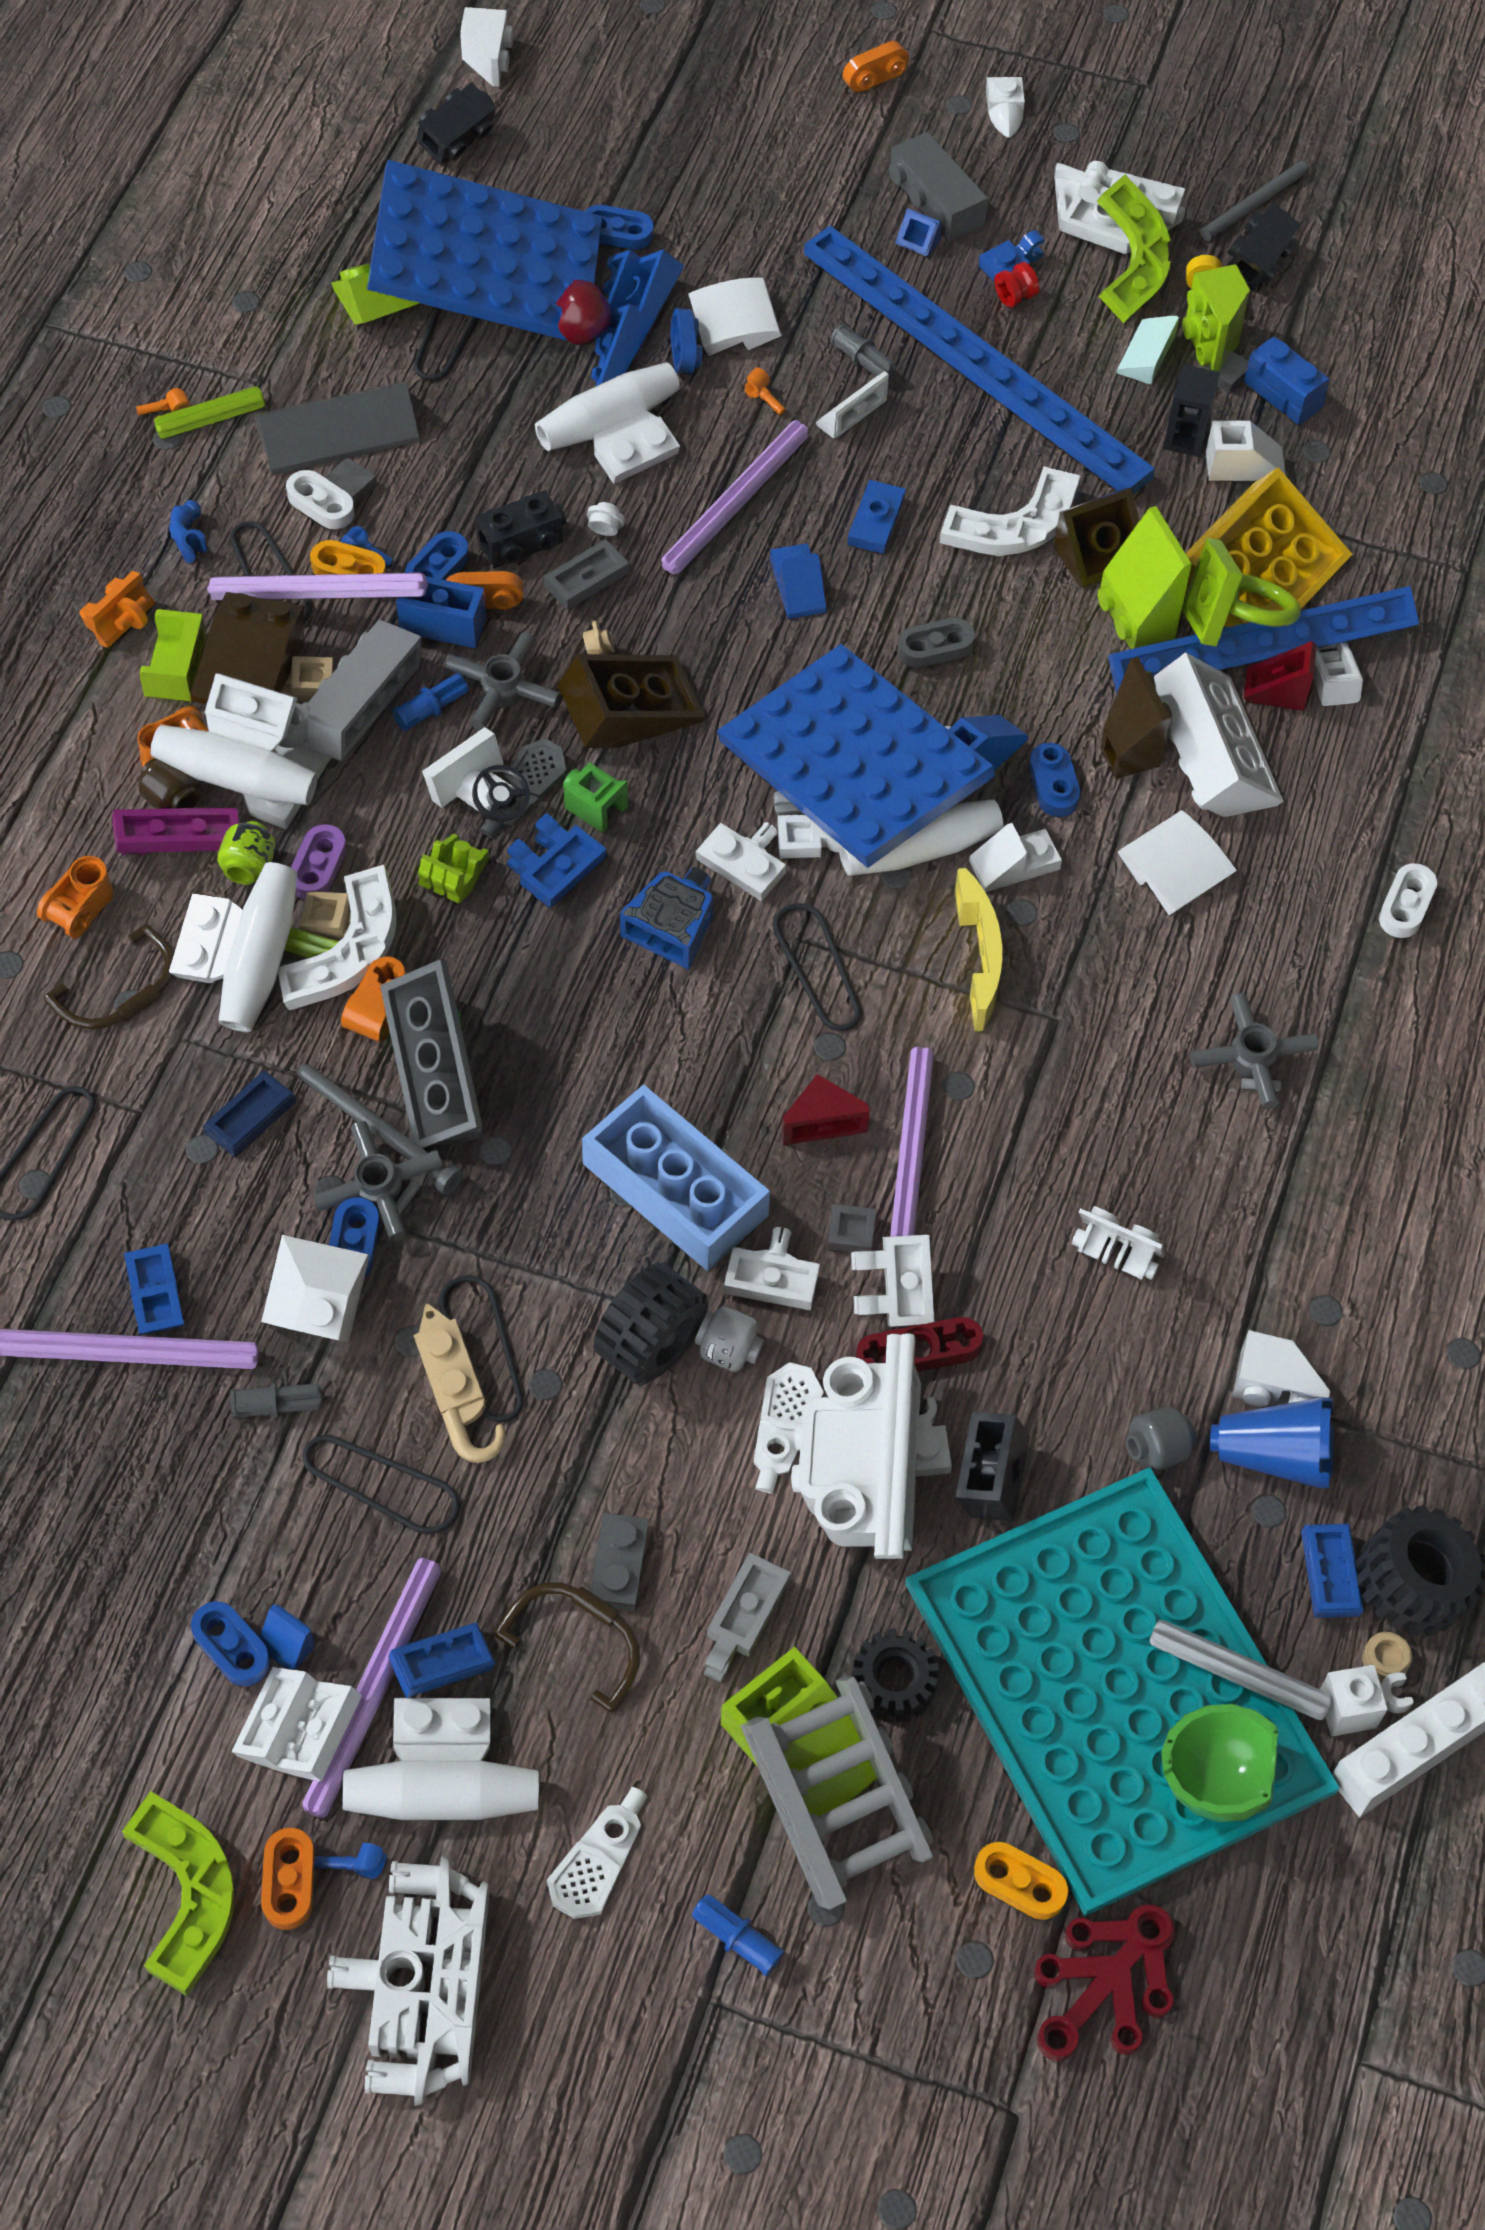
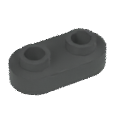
(933, 643)

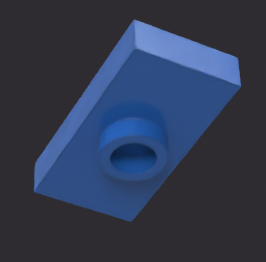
(876, 516)
(1332, 1570)
(441, 1659)

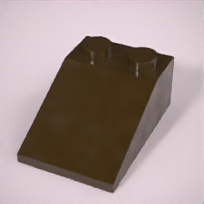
(251, 643)
(628, 698)

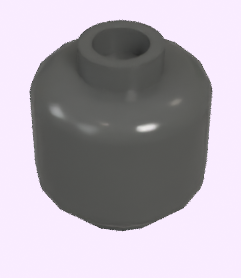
(1160, 1438)

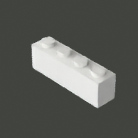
(1413, 1744)

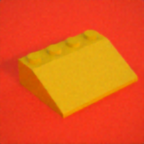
(1277, 539)

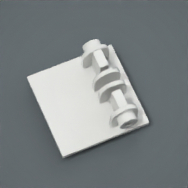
(1104, 1226)

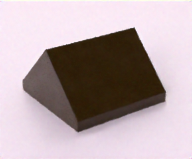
(1094, 533)

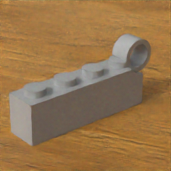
(356, 691)

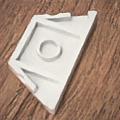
(1088, 219)

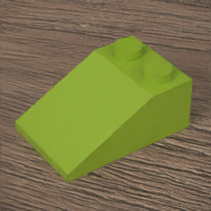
(1146, 583)

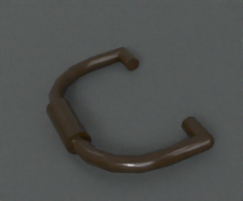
(131, 1006)
(597, 1608)

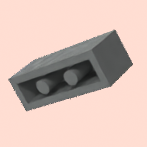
(938, 185)

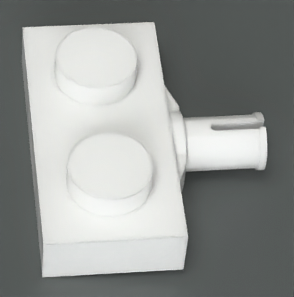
(743, 859)
(772, 1274)

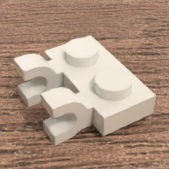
(907, 1280)

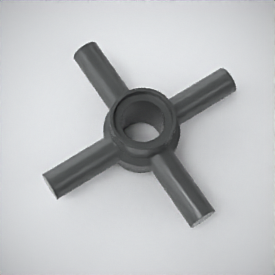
(502, 681)
(1253, 1064)
(384, 1194)

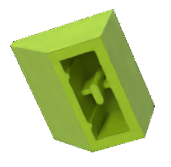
(361, 303)
(1216, 314)

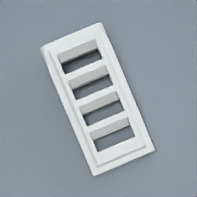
(1337, 688)

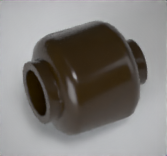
(167, 786)

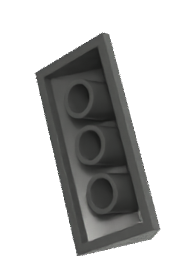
(337, 427)
(431, 1057)

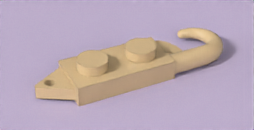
(454, 1383)

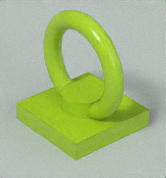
(1216, 592)

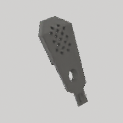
(542, 767)

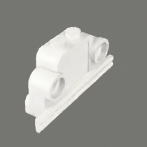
(863, 1451)

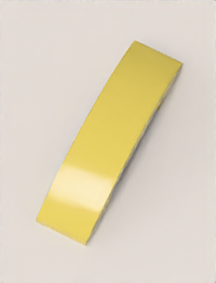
(976, 909)

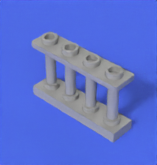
(789, 1786)

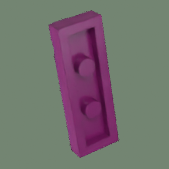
(171, 829)

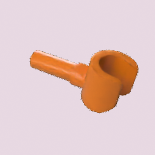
(756, 386)
(175, 400)

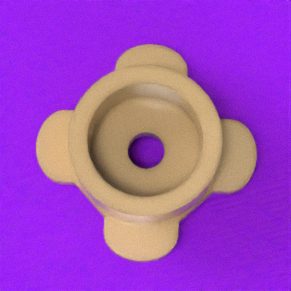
(598, 641)

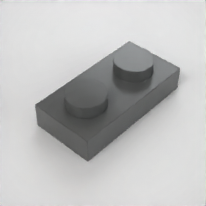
(586, 574)
(620, 1560)

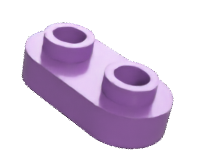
(319, 866)

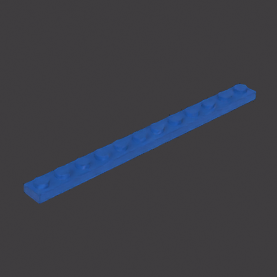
(979, 361)

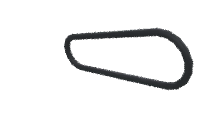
(454, 355)
(275, 549)
(813, 999)
(75, 1089)
(442, 1306)
(426, 1530)

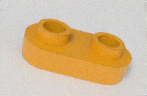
(346, 557)
(1022, 1878)

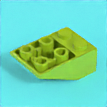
(784, 1693)

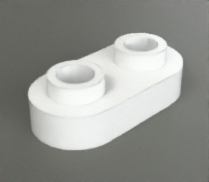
(325, 504)
(1407, 903)

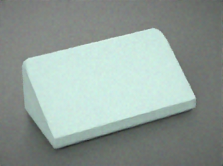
(1148, 348)

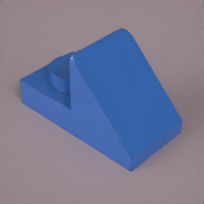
(799, 580)

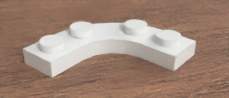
(1013, 531)
(366, 940)

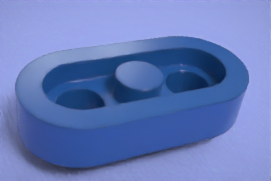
(623, 227)
(683, 338)
(433, 559)
(1054, 775)
(353, 1239)
(232, 1645)

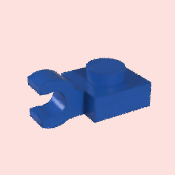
(1007, 255)

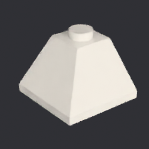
(315, 1288)

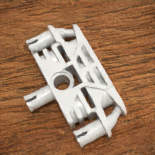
(454, 1983)

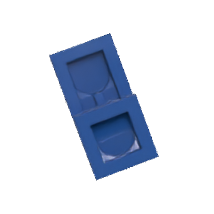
(154, 1289)

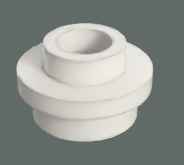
(605, 519)

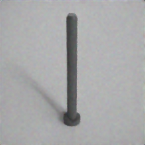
(446, 1178)

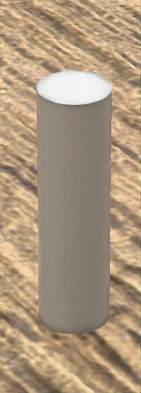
(1250, 1084)
(406, 1196)

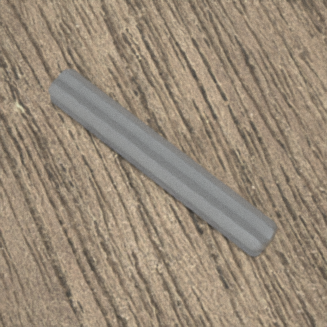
(1241, 1669)

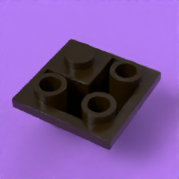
(1136, 724)

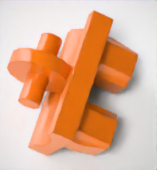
(119, 610)

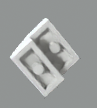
(735, 314)
(1177, 861)
(297, 1724)

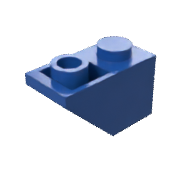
(990, 737)

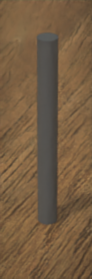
(1254, 200)

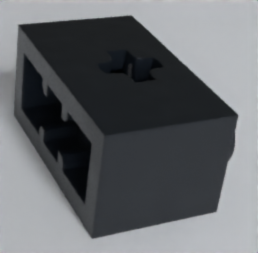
(1191, 410)
(992, 1466)

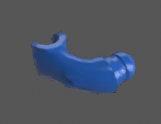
(187, 540)

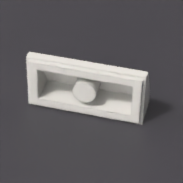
(855, 407)

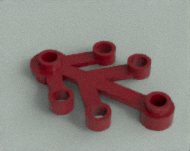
(1110, 1975)

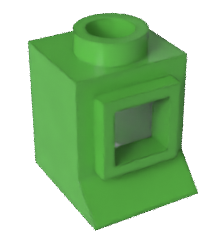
(591, 793)

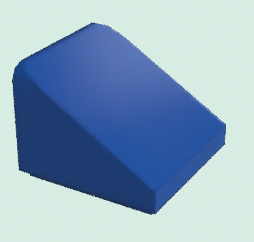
(286, 1638)

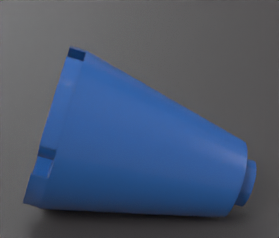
(1280, 1441)

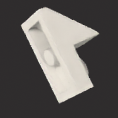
(1014, 858)

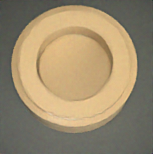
(1388, 1653)

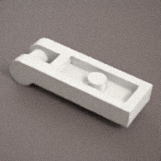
(1163, 196)

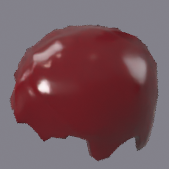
(584, 312)

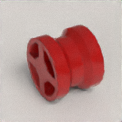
(1016, 284)

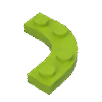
(1148, 245)
(205, 1893)

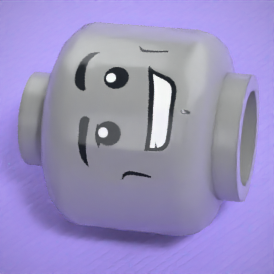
(729, 1339)

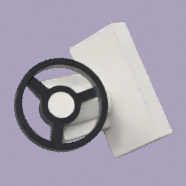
(469, 775)

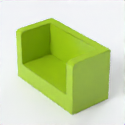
(175, 655)

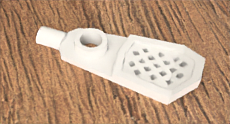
(782, 1429)
(602, 1852)

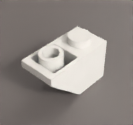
(485, 42)
(1241, 452)
(1275, 1373)

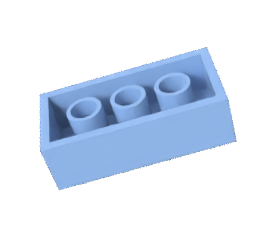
(675, 1177)

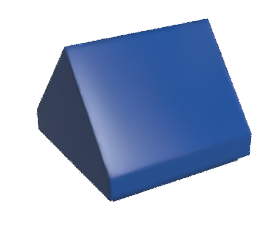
(919, 232)

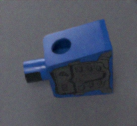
(670, 916)

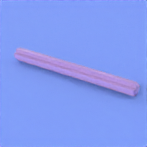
(734, 497)
(321, 586)
(912, 1142)
(128, 1349)
(374, 1683)

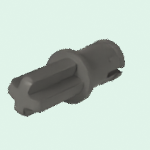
(861, 351)
(275, 1400)

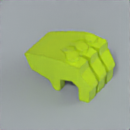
(452, 868)

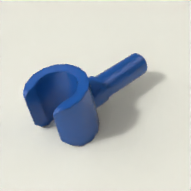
(358, 537)
(367, 1864)

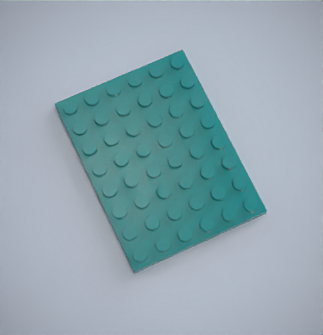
(1075, 1699)

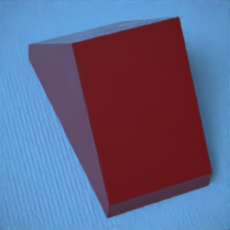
(1282, 679)
(824, 1113)

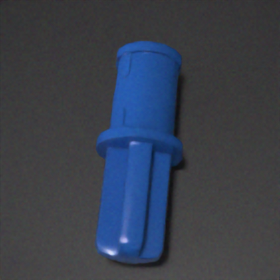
(429, 702)
(737, 1934)

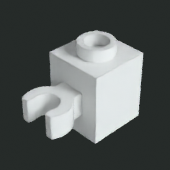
(1361, 1699)

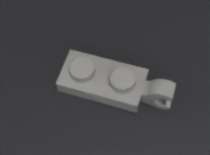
(744, 1612)

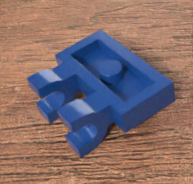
(559, 868)

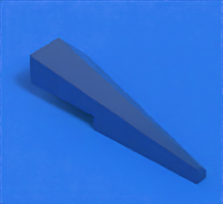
(635, 299)

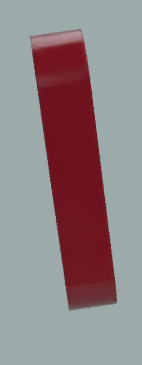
(929, 1332)

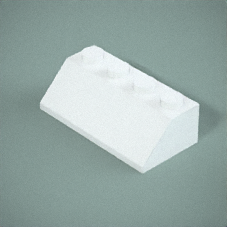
(1215, 739)

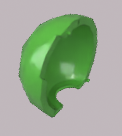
(1222, 1762)

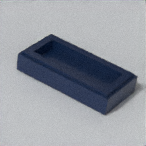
(249, 1113)

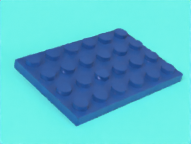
(479, 248)
(855, 755)

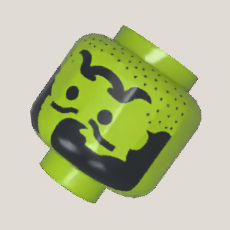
(246, 851)

